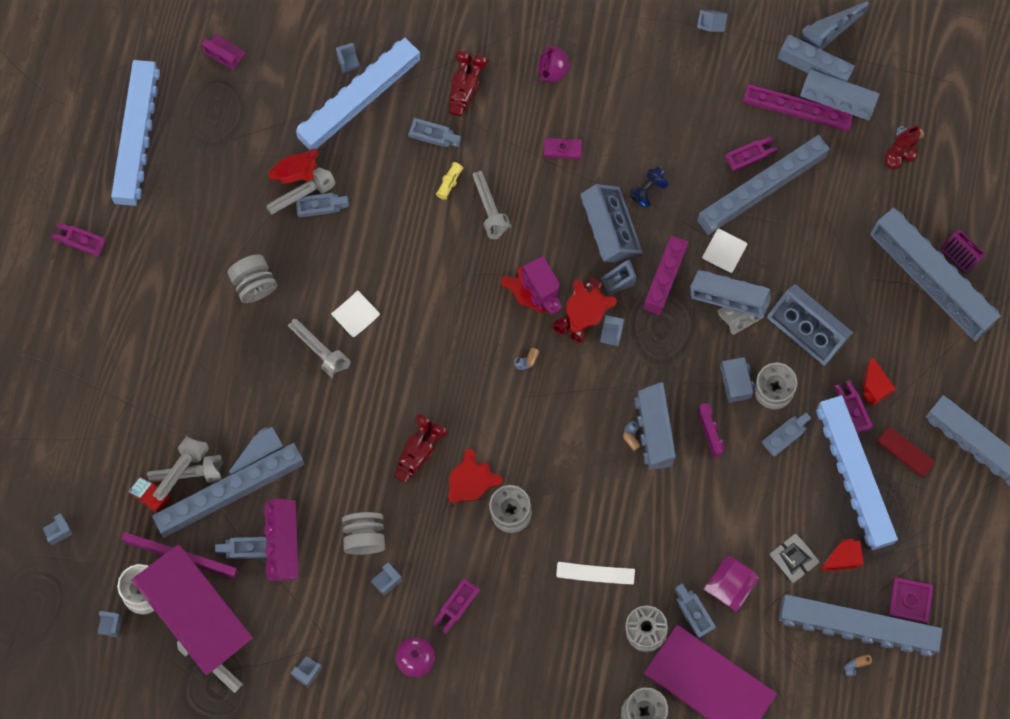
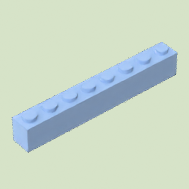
(358, 94)
(135, 132)
(857, 473)

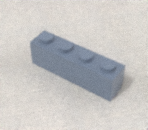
(810, 57)
(839, 94)
(730, 293)

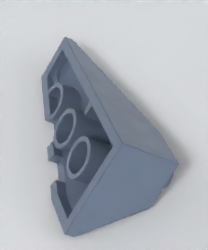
(827, 29)

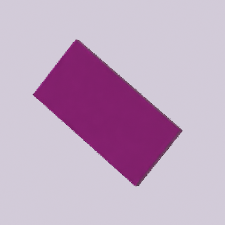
(192, 609)
(707, 679)

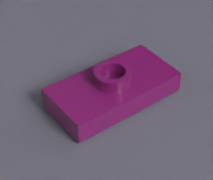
(562, 148)

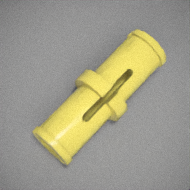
(449, 180)

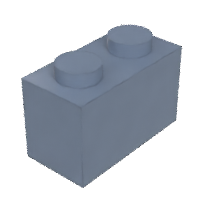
(737, 379)

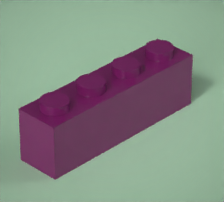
(665, 275)
(281, 540)

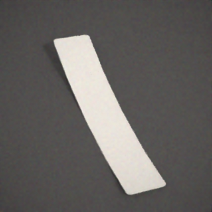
(595, 573)

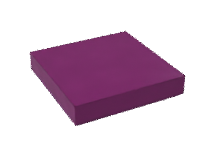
(910, 600)

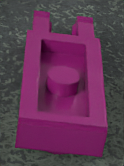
(750, 154)
(80, 239)
(855, 407)
(710, 429)
(457, 604)

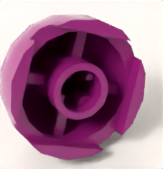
(553, 64)
(415, 657)

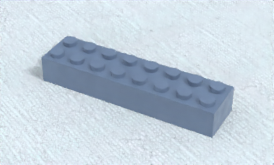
(935, 274)

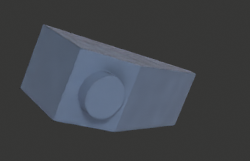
(261, 446)

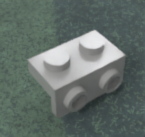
(737, 320)

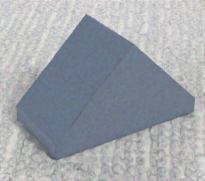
(619, 278)

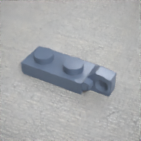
(433, 133)
(320, 204)
(786, 434)
(242, 548)
(694, 611)

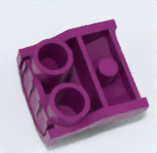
(732, 583)

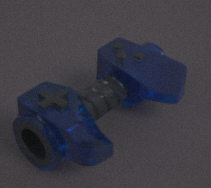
(655, 176)

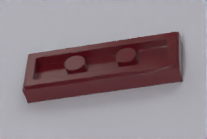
(906, 452)

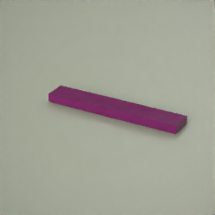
(797, 107)
(161, 549)

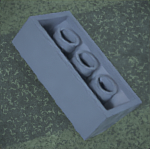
(611, 223)
(809, 324)
(655, 427)

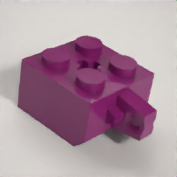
(542, 285)

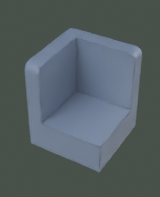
(712, 20)
(347, 58)
(612, 330)
(57, 530)
(387, 579)
(109, 624)
(306, 671)

